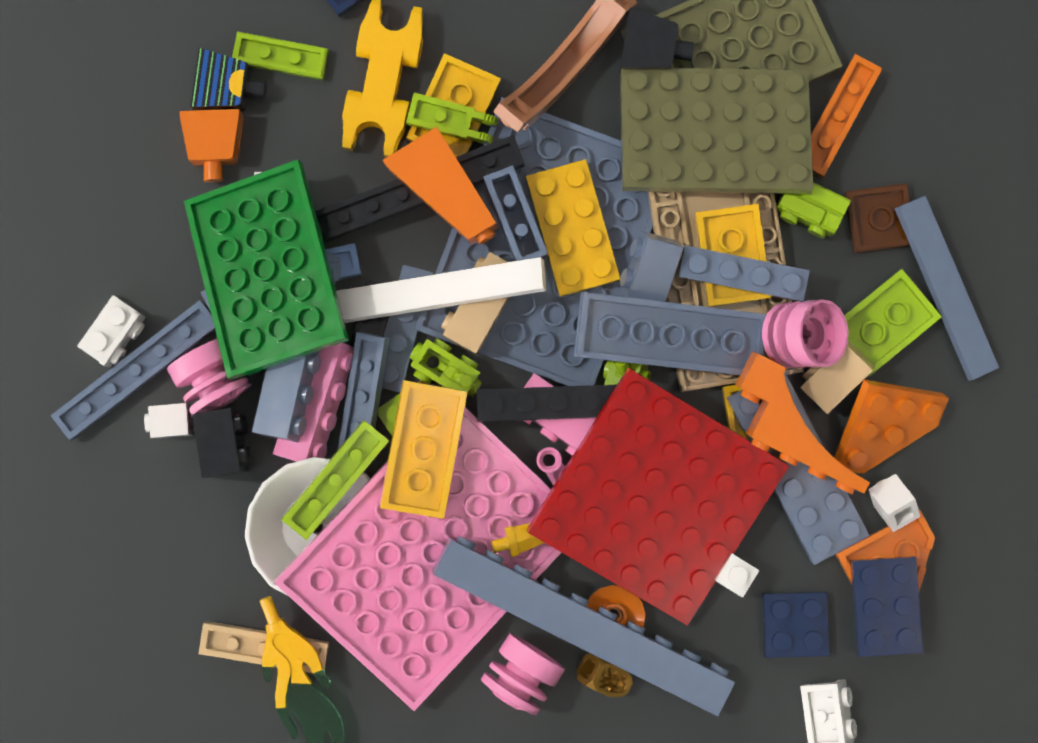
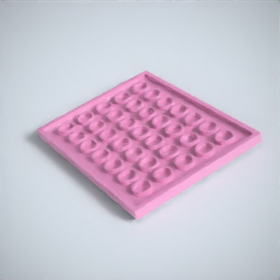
(373, 567)

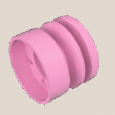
(805, 334)
(206, 373)
(522, 674)

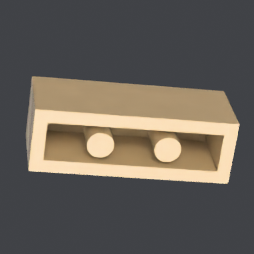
(475, 320)

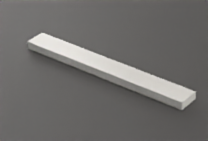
(443, 290)

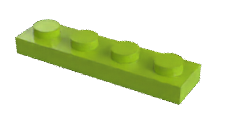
(334, 479)

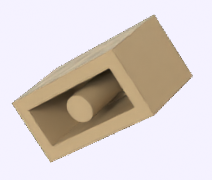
(832, 384)

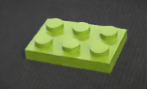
(890, 319)

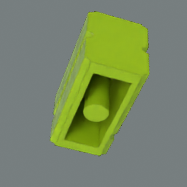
(819, 210)

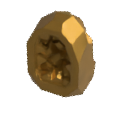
(603, 676)

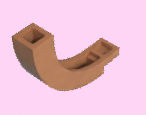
(564, 65)

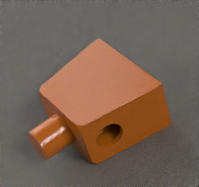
(212, 139)

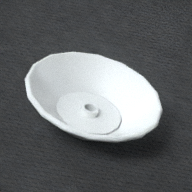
(268, 538)

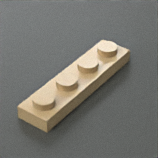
(244, 643)

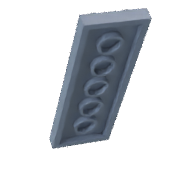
(666, 333)
(815, 507)

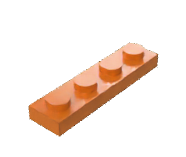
(841, 112)

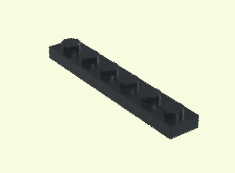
(543, 402)

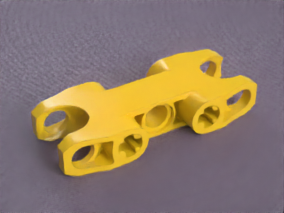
(387, 55)

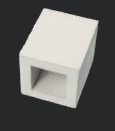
(169, 421)
(894, 502)
(736, 575)

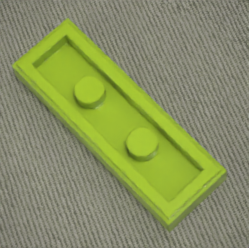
(281, 55)

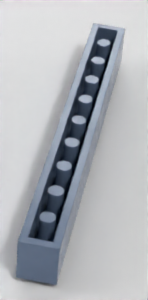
(583, 626)

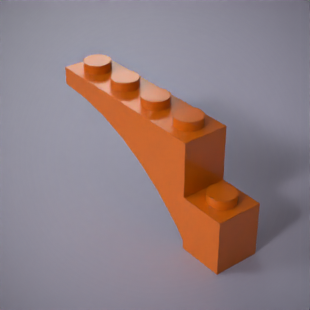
(782, 427)

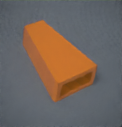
(439, 180)

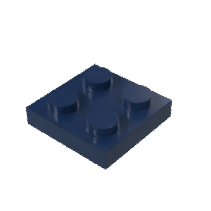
(795, 624)

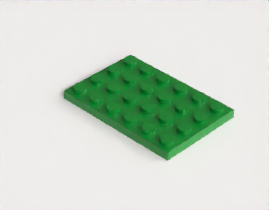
(265, 270)

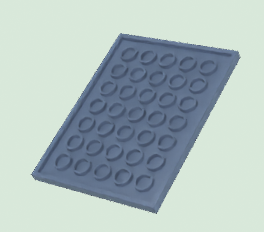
(541, 327)

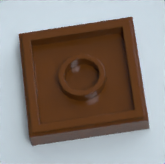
(874, 218)

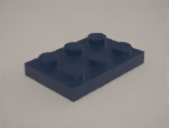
(886, 606)

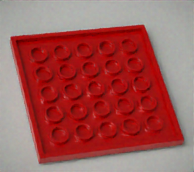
(657, 497)

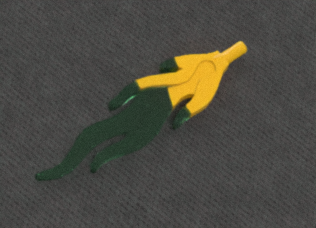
(294, 688)

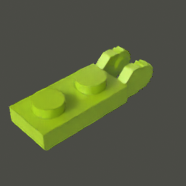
(449, 118)

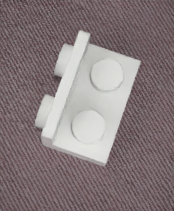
(112, 332)
(828, 712)

